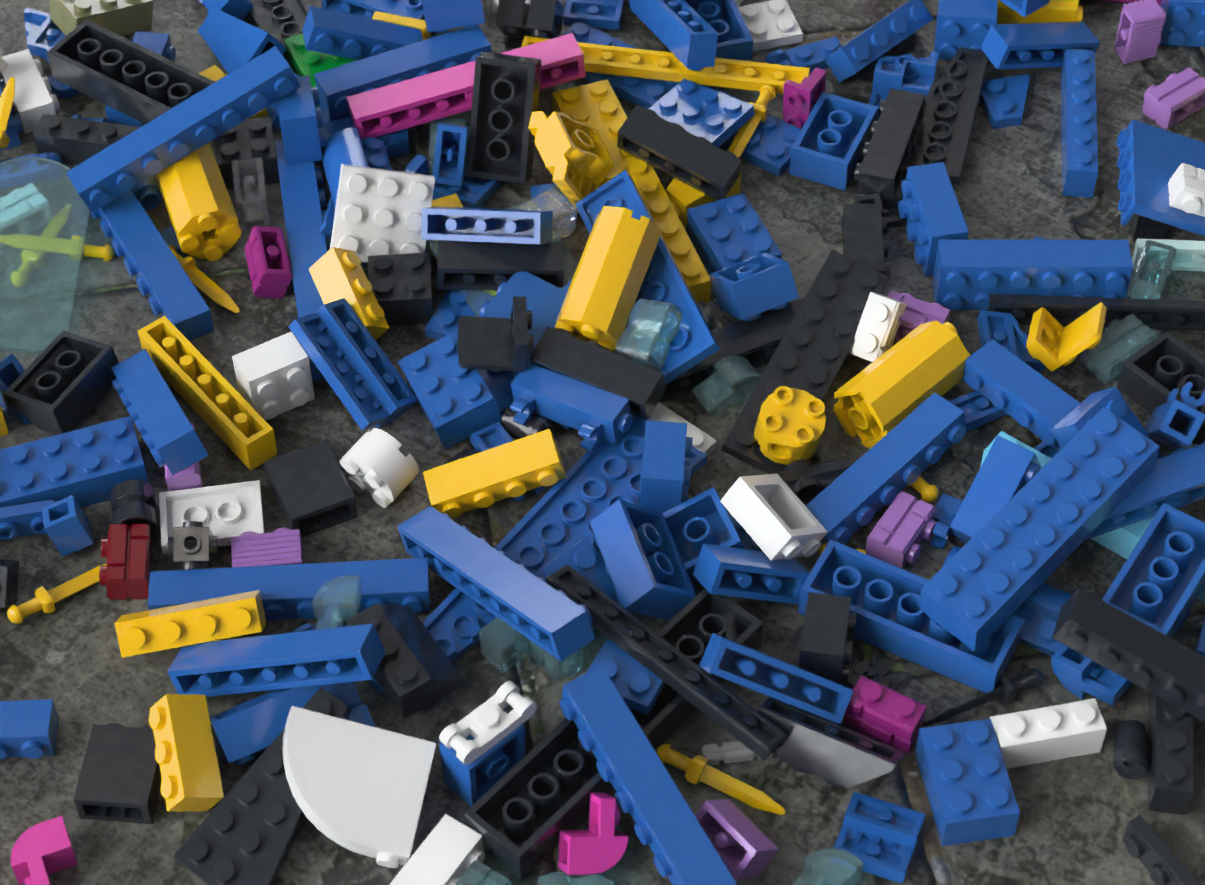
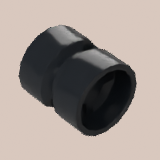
(134, 504)

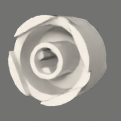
(379, 466)

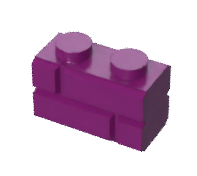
(268, 262)
(885, 714)

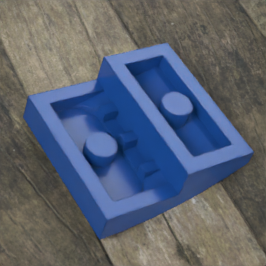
(880, 835)

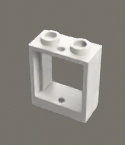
(774, 517)

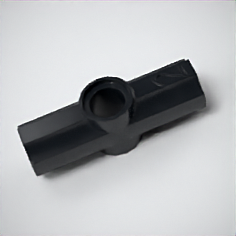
(810, 479)

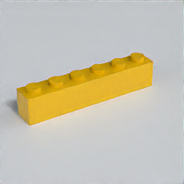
(209, 393)

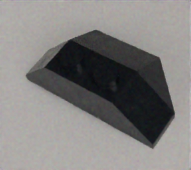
(828, 748)

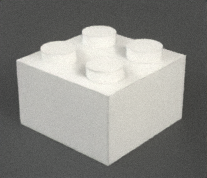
(274, 376)

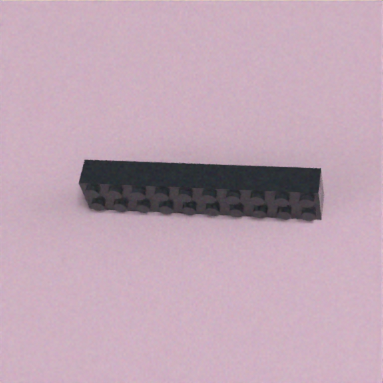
(555, 779)

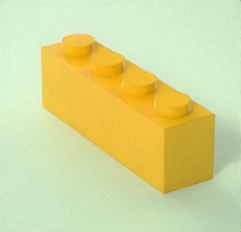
(495, 474)
(190, 623)

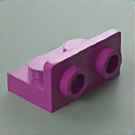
(801, 98)

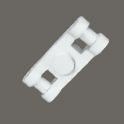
(488, 723)

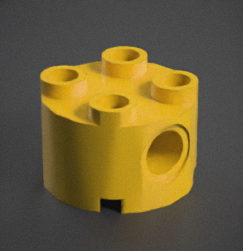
(790, 425)

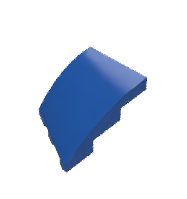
(903, 74)

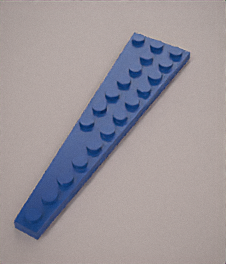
(552, 528)

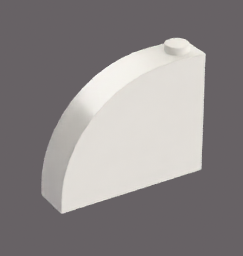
(357, 782)

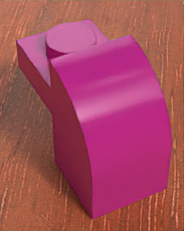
(597, 848)
(42, 852)

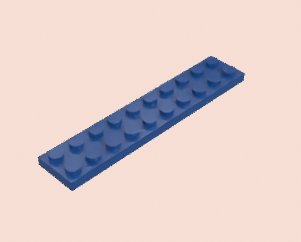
(767, 147)

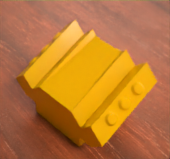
(571, 153)

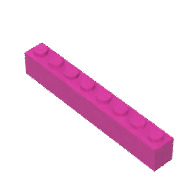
(451, 89)

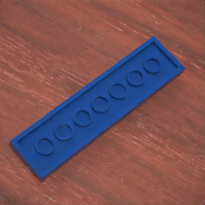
(662, 280)

